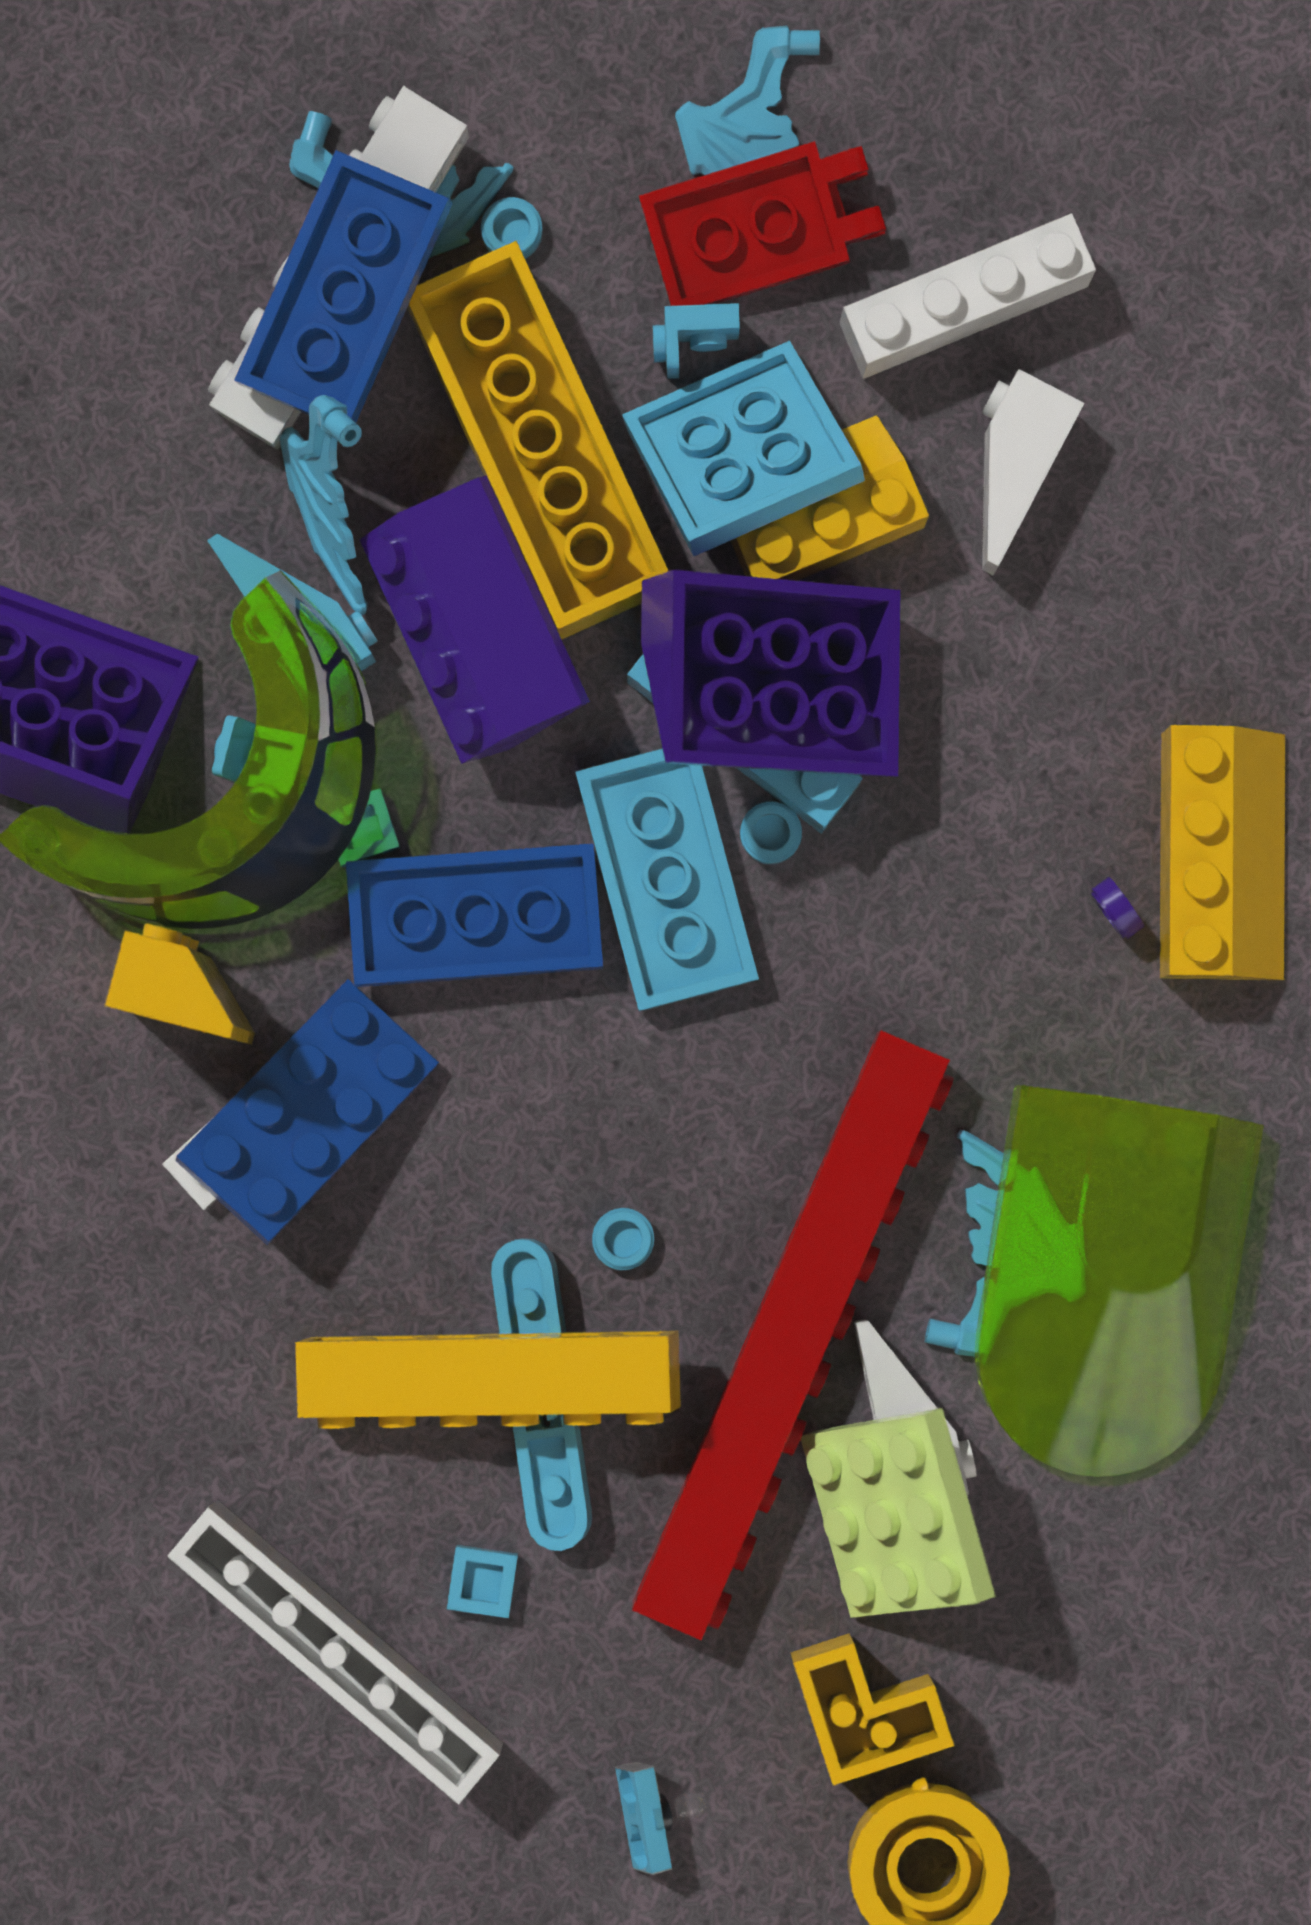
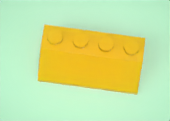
(1222, 853)

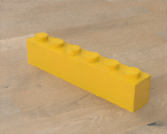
(488, 1376)

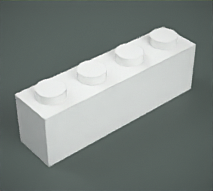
(967, 296)

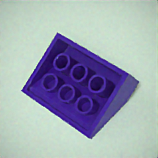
(773, 672)
(83, 711)

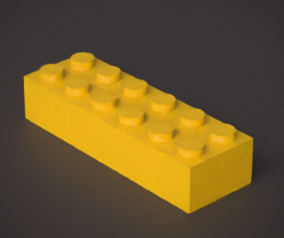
(537, 438)

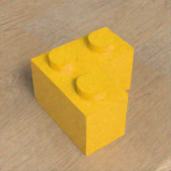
(862, 1728)

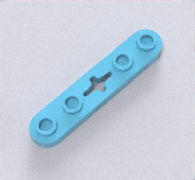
(551, 1456)

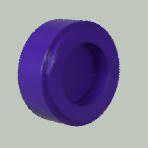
(1117, 908)

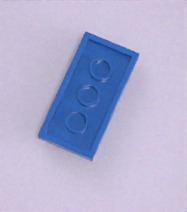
(344, 287)
(474, 915)
(306, 1112)

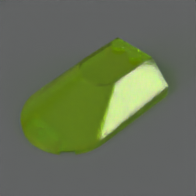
(1111, 1275)

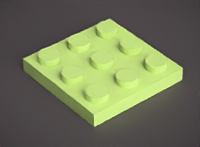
(897, 1514)

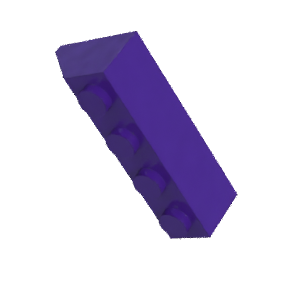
(474, 620)

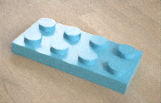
(666, 878)

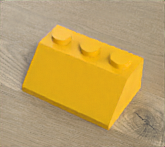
(844, 523)
(173, 983)

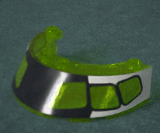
(280, 818)

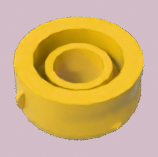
(920, 1813)

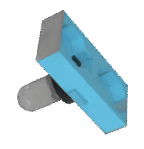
(652, 1815)

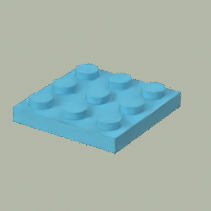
(743, 448)

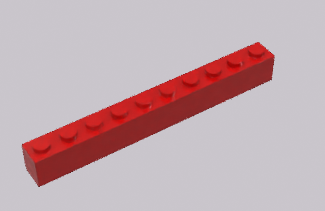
(790, 1335)

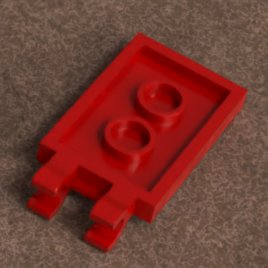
(757, 224)

